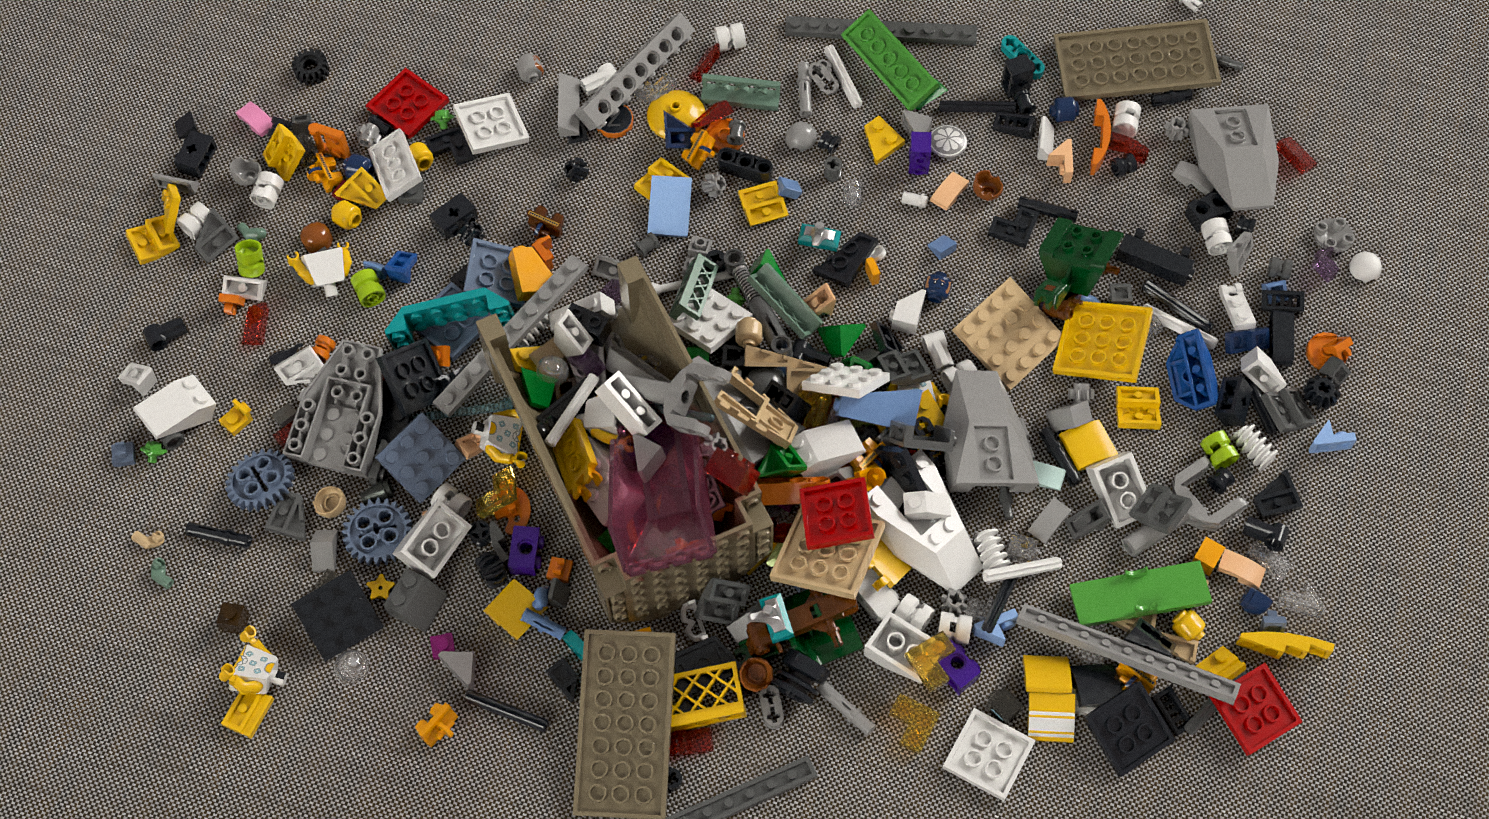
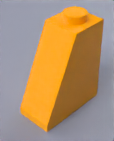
(527, 272)

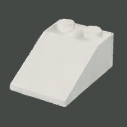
(176, 407)
(827, 447)
(1118, 485)
(432, 540)
(890, 644)

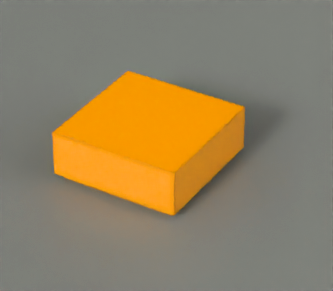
(872, 271)

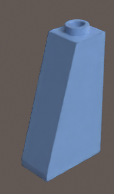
(880, 407)

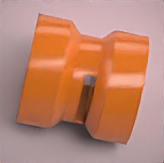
(323, 347)

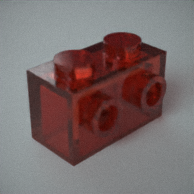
(732, 471)

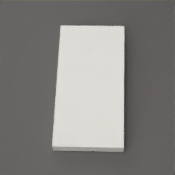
(394, 165)

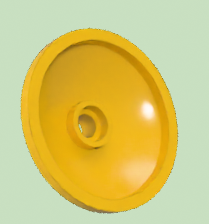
(688, 110)

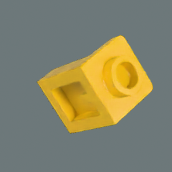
(236, 418)

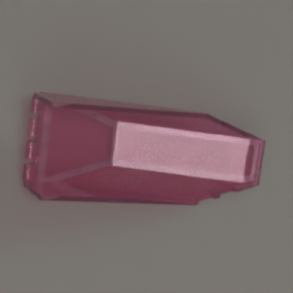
(669, 514)

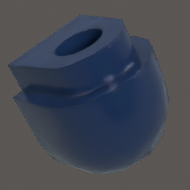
(1255, 602)

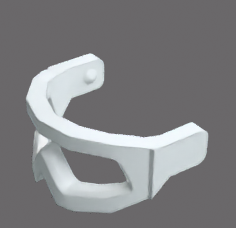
(689, 605)

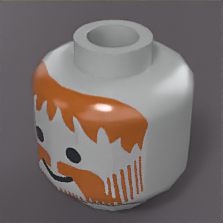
(529, 68)

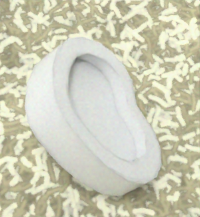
(878, 253)

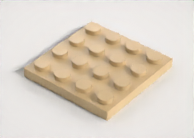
(1008, 333)
(828, 570)

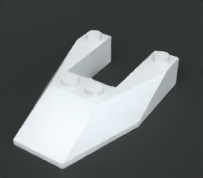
(931, 546)

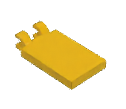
(577, 460)
(887, 566)

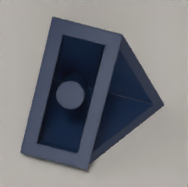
(677, 133)

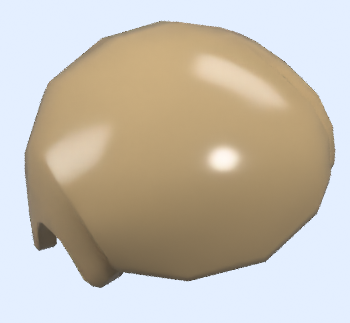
(329, 502)

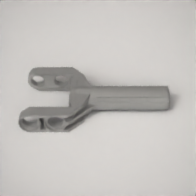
(679, 394)
(1196, 516)

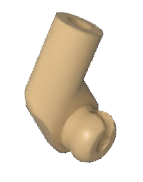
(155, 540)

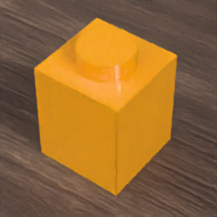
(1209, 554)

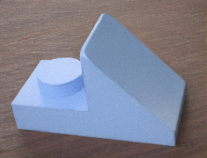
(1328, 441)
(1006, 621)

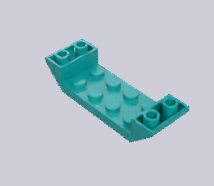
(444, 310)

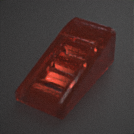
(715, 112)

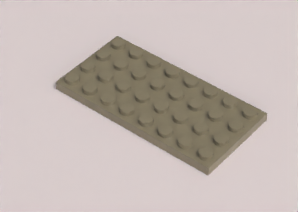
(1137, 60)
(624, 724)

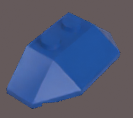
(1192, 372)

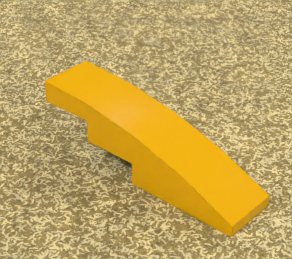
(1277, 643)

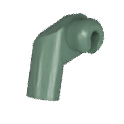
(251, 233)
(158, 573)

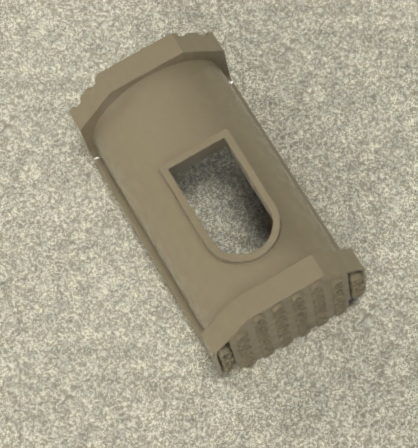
(743, 534)

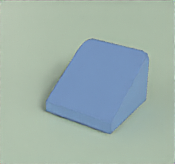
(788, 188)
(942, 246)
(379, 268)
(1275, 285)

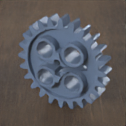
(245, 488)
(373, 514)

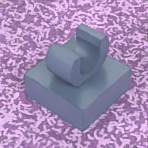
(123, 454)
(1272, 622)

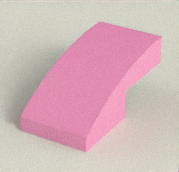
(255, 118)

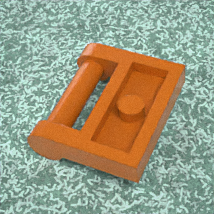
(335, 140)

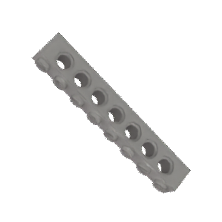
(589, 112)

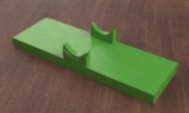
(890, 60)
(1140, 593)

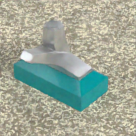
(819, 237)
(775, 616)

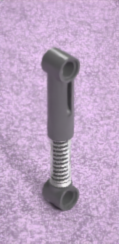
(757, 305)

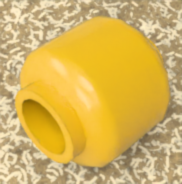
(422, 155)
(346, 215)
(1188, 625)

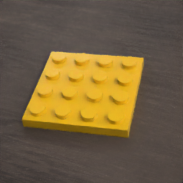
(1103, 342)

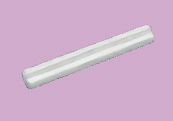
(843, 76)
(1181, 327)
(571, 410)
(1022, 569)

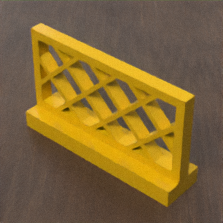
(713, 714)

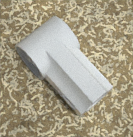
(595, 81)
(936, 346)

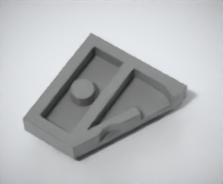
(1239, 252)

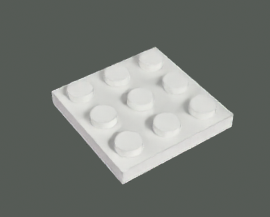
(491, 123)
(714, 325)
(846, 381)
(988, 754)

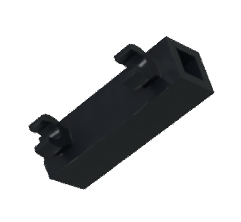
(1155, 259)

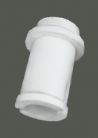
(1189, 3)
(915, 199)

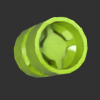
(249, 258)
(368, 288)
(1219, 449)

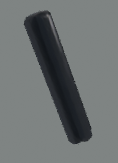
(1261, 410)

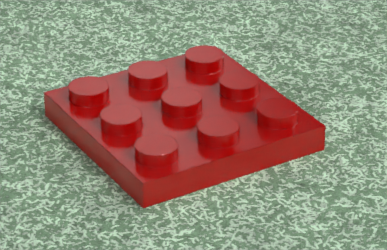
(407, 103)
(836, 513)
(1259, 711)

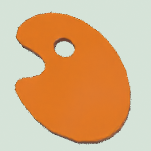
(520, 507)

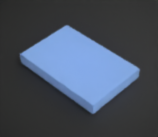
(669, 206)

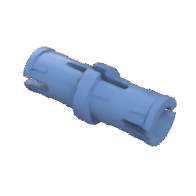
(543, 624)

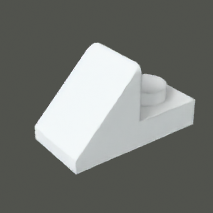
(139, 377)

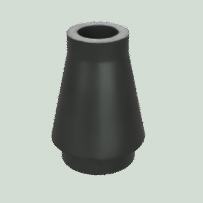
(379, 490)

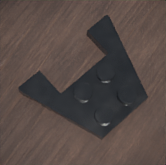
(702, 655)

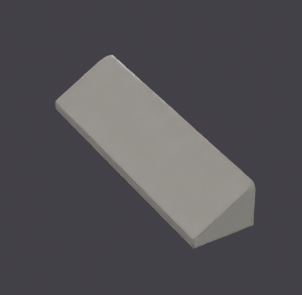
(568, 104)

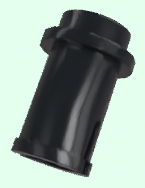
(384, 128)

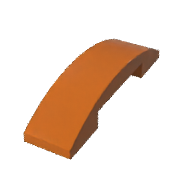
(1101, 119)

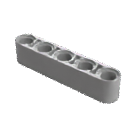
(622, 360)

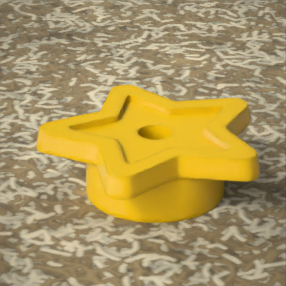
(384, 592)

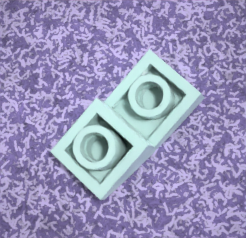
(1049, 476)

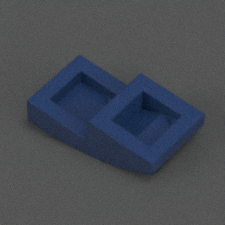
(1246, 340)

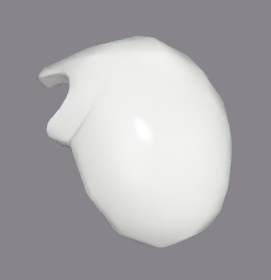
(1365, 266)

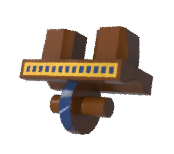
(543, 225)

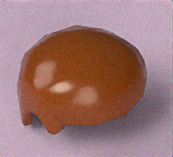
(987, 186)
(316, 236)
(755, 674)

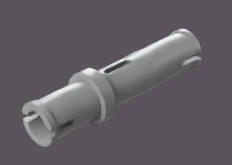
(804, 82)
(846, 708)

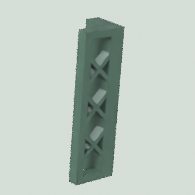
(741, 94)
(690, 284)
(785, 301)

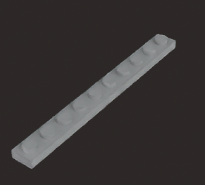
(516, 330)
(1129, 654)

